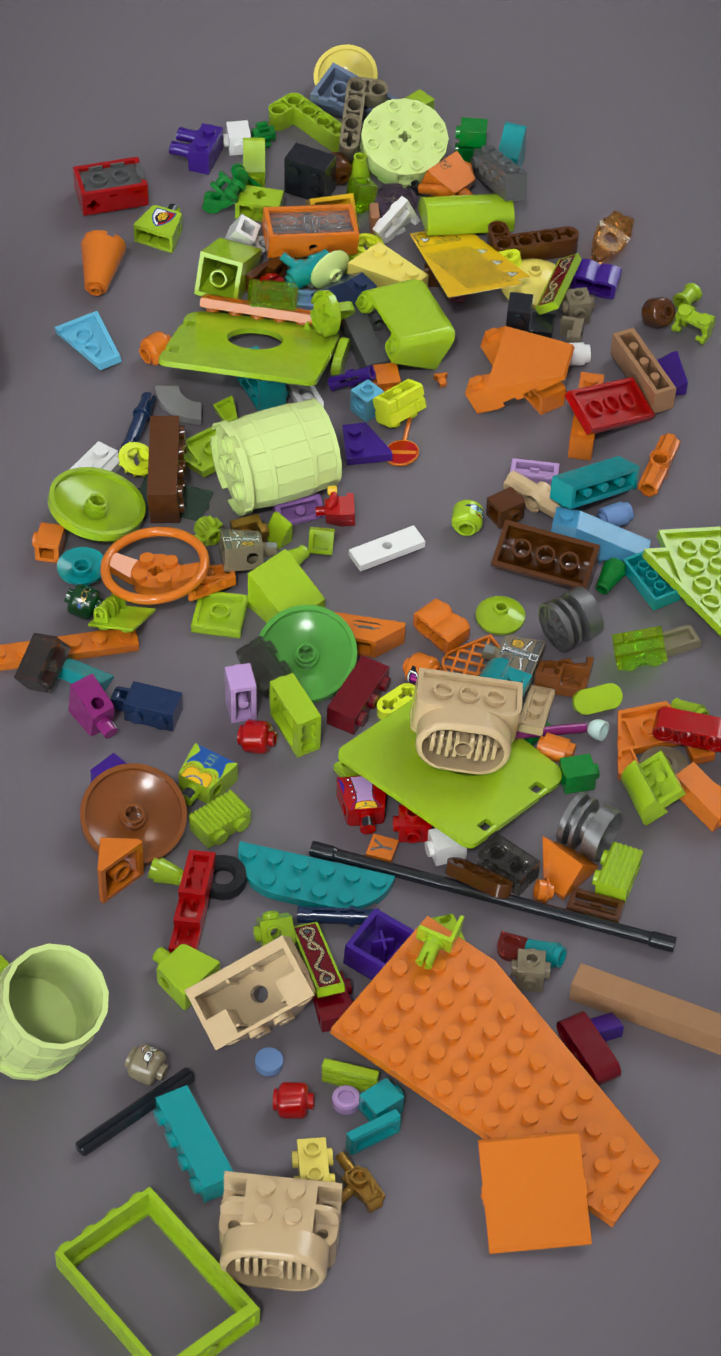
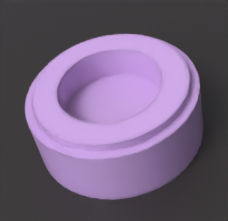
(345, 1100)

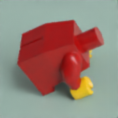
(337, 509)

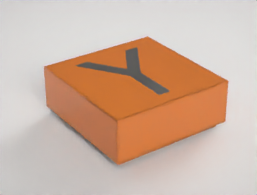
(382, 848)

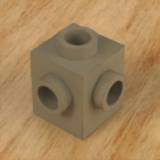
(578, 304)
(530, 970)

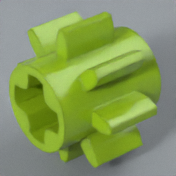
(208, 530)

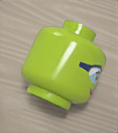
(467, 517)

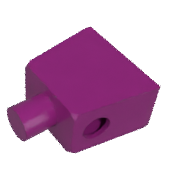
(92, 707)

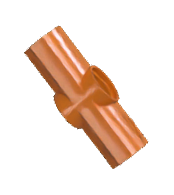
(659, 465)

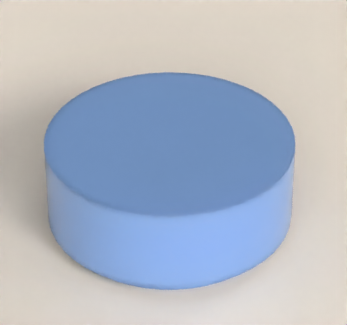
(269, 1061)

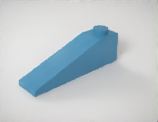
(613, 540)

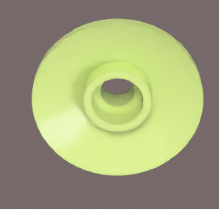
(329, 268)

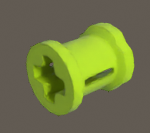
(690, 294)

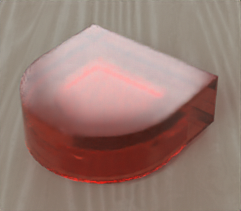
(509, 944)

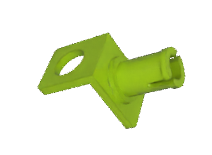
(434, 942)

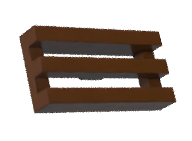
(595, 908)

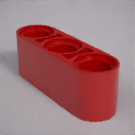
(688, 729)

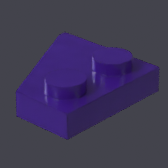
(364, 445)

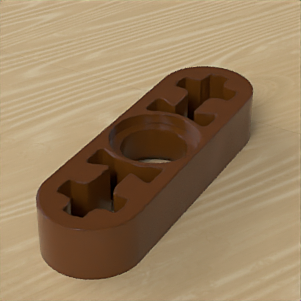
(478, 877)

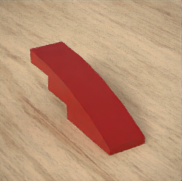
(193, 899)

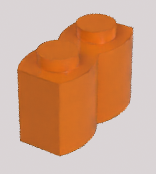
(441, 625)

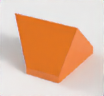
(565, 867)

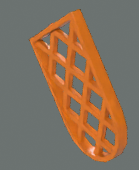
(476, 643)

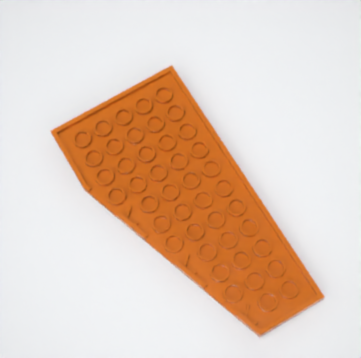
(492, 1062)

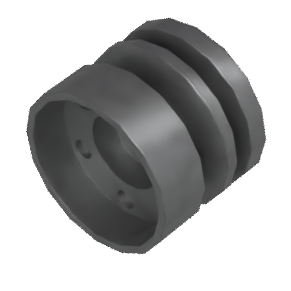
(571, 618)
(588, 826)

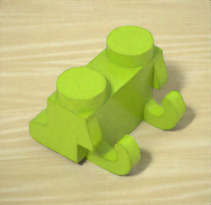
(688, 315)

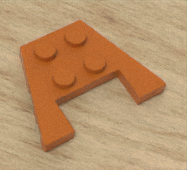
(636, 736)

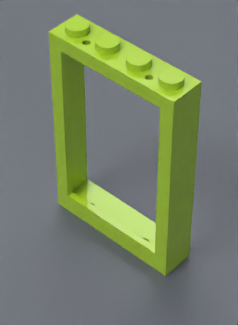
(122, 1219)

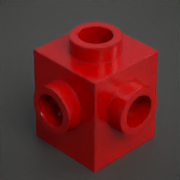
(410, 826)

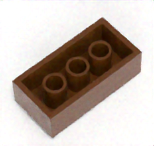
(166, 469)

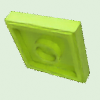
(220, 614)

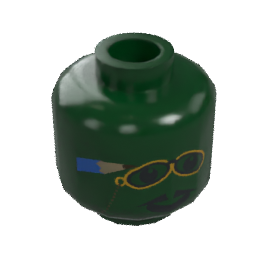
(82, 601)

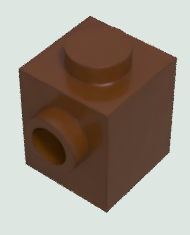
(505, 506)

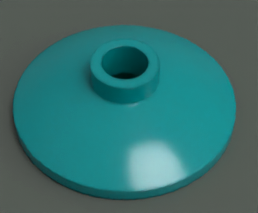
(80, 565)

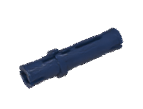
(141, 416)
(332, 915)

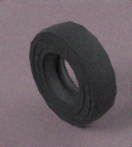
(236, 886)

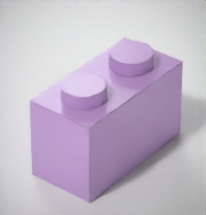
(240, 692)

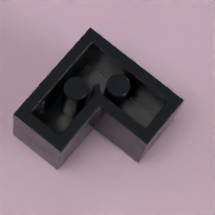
(522, 318)

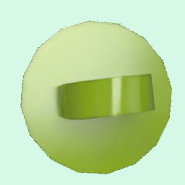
(328, 312)

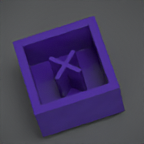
(375, 943)

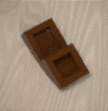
(271, 266)

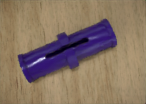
(338, 382)

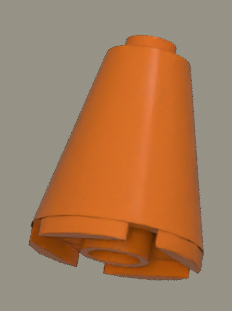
(100, 260)

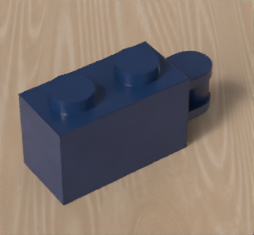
(149, 705)

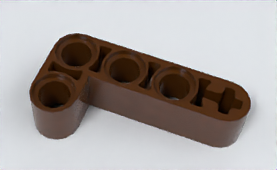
(536, 244)

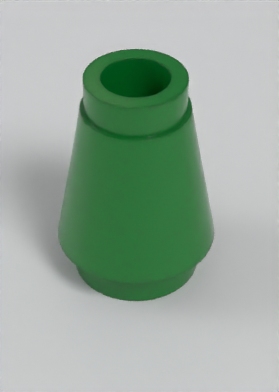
(610, 575)

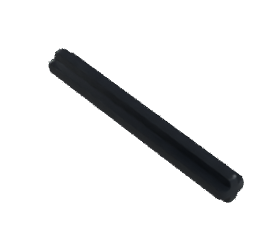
(132, 1113)

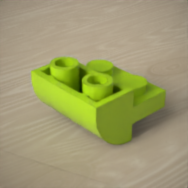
(652, 786)

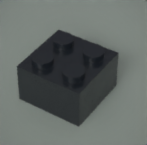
(309, 172)

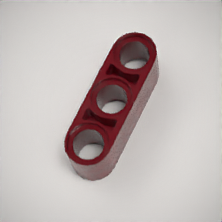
(589, 1047)

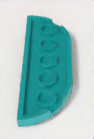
(311, 880)

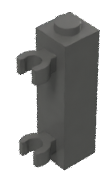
(364, 341)

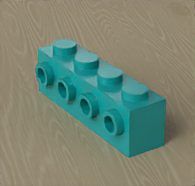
(594, 482)
(194, 1142)

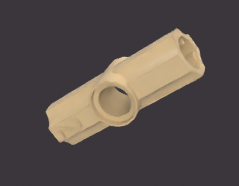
(535, 494)

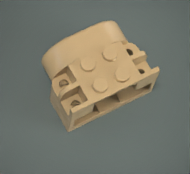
(464, 720)
(229, 998)
(278, 1230)

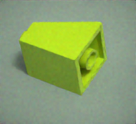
(224, 268)
(279, 586)

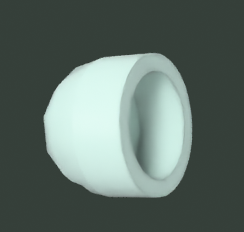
(598, 729)

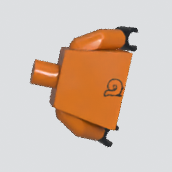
(446, 178)

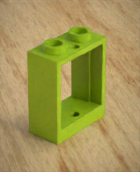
(295, 715)

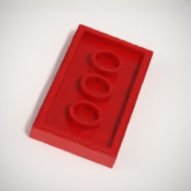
(609, 405)

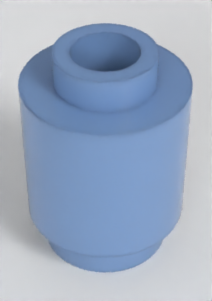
(616, 513)

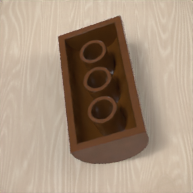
(546, 556)

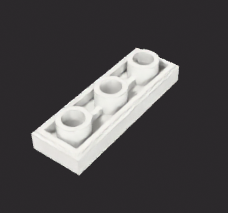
(387, 548)

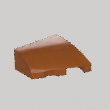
(564, 675)

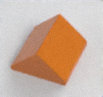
(118, 865)

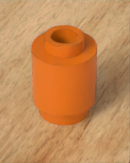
(556, 747)

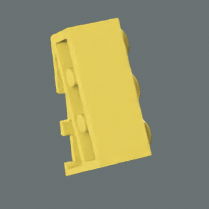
(385, 266)

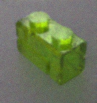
(272, 294)
(639, 648)

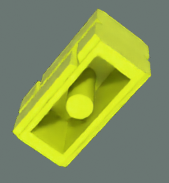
(399, 403)

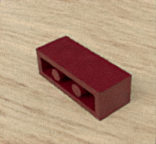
(358, 695)

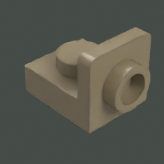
(572, 328)

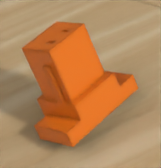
(441, 379)

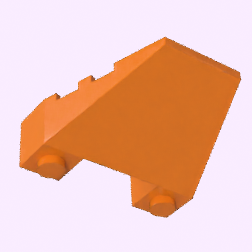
(519, 365)

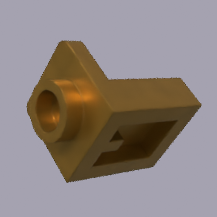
(251, 523)

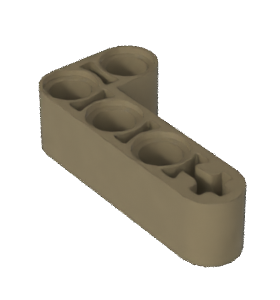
(353, 118)

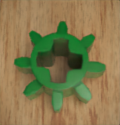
(264, 131)

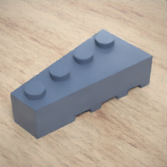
(331, 91)

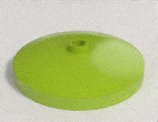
(96, 503)

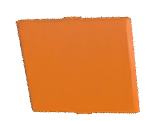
(534, 1192)

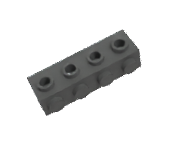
(499, 173)

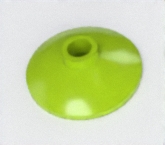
(500, 615)

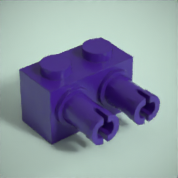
(203, 149)

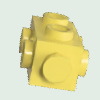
(313, 1160)

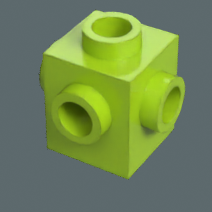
(273, 920)

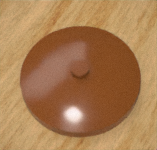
(134, 804)

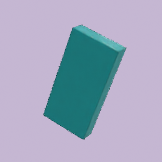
(373, 1132)

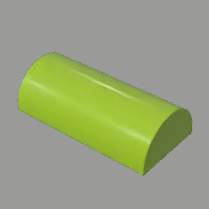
(464, 213)

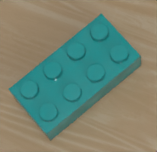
(649, 582)

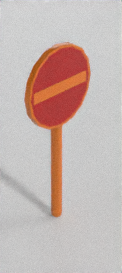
(404, 451)

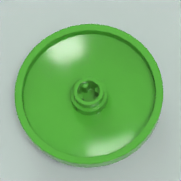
(315, 647)

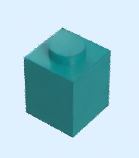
(381, 1099)

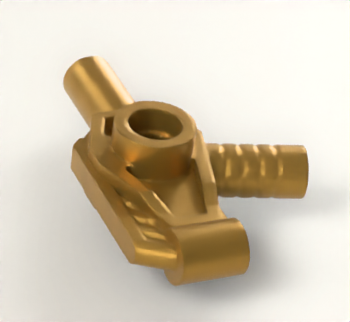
(360, 1183)

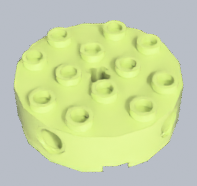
(403, 141)

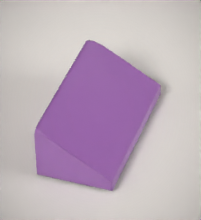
(300, 510)

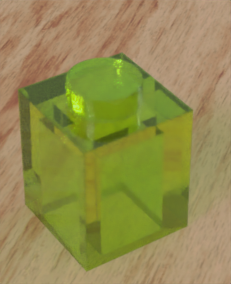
(364, 192)

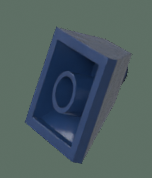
(349, 287)

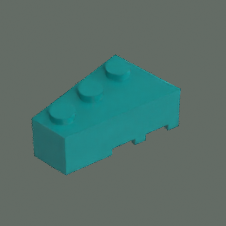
(264, 393)

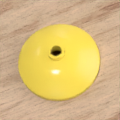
(349, 57)
(540, 273)

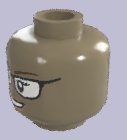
(146, 1064)

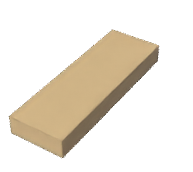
(536, 710)

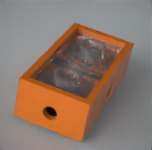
(309, 229)

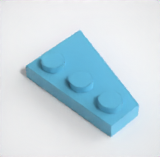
(90, 339)

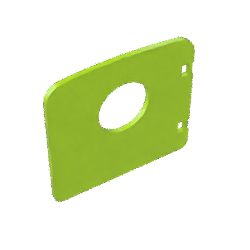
(205, 347)
(445, 799)

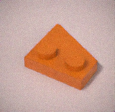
(214, 581)

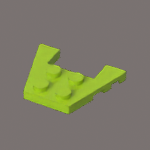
(199, 451)

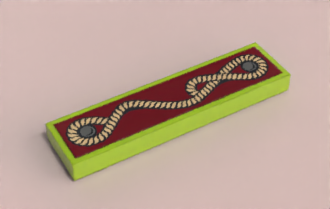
(558, 284)
(318, 959)

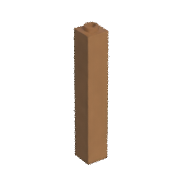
(647, 1007)

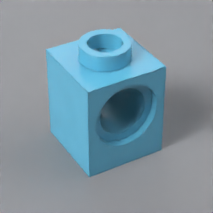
(362, 400)

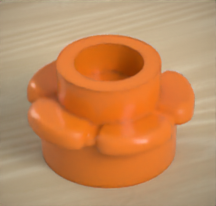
(543, 890)

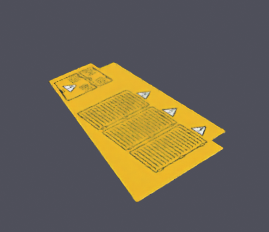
(466, 263)

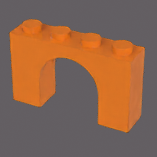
(701, 796)

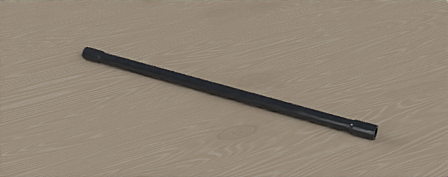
(651, 938)

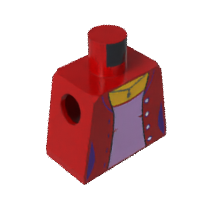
(361, 803)

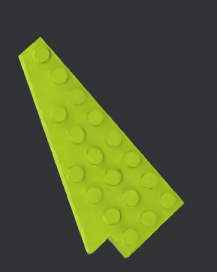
(692, 566)

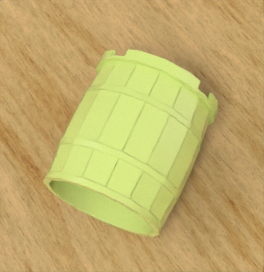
(276, 455)
(48, 1010)

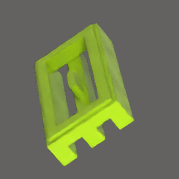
(343, 1074)

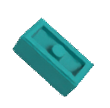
(75, 670)

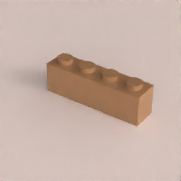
(638, 362)

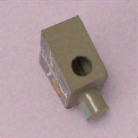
(243, 549)
(521, 651)

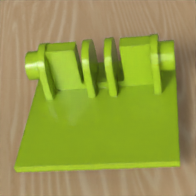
(116, 615)

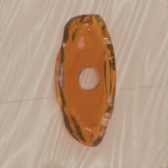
(617, 226)

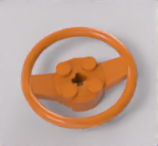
(154, 576)

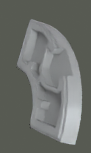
(172, 401)

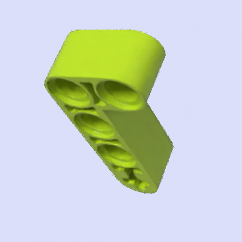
(308, 117)

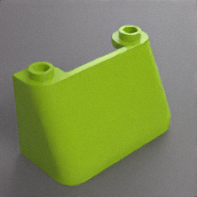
(414, 318)

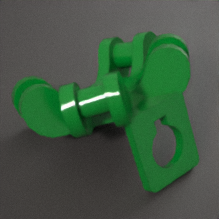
(223, 198)

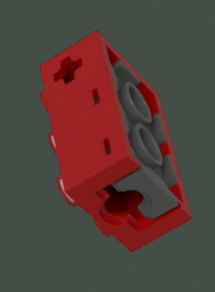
(110, 186)

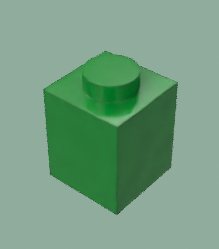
(578, 773)

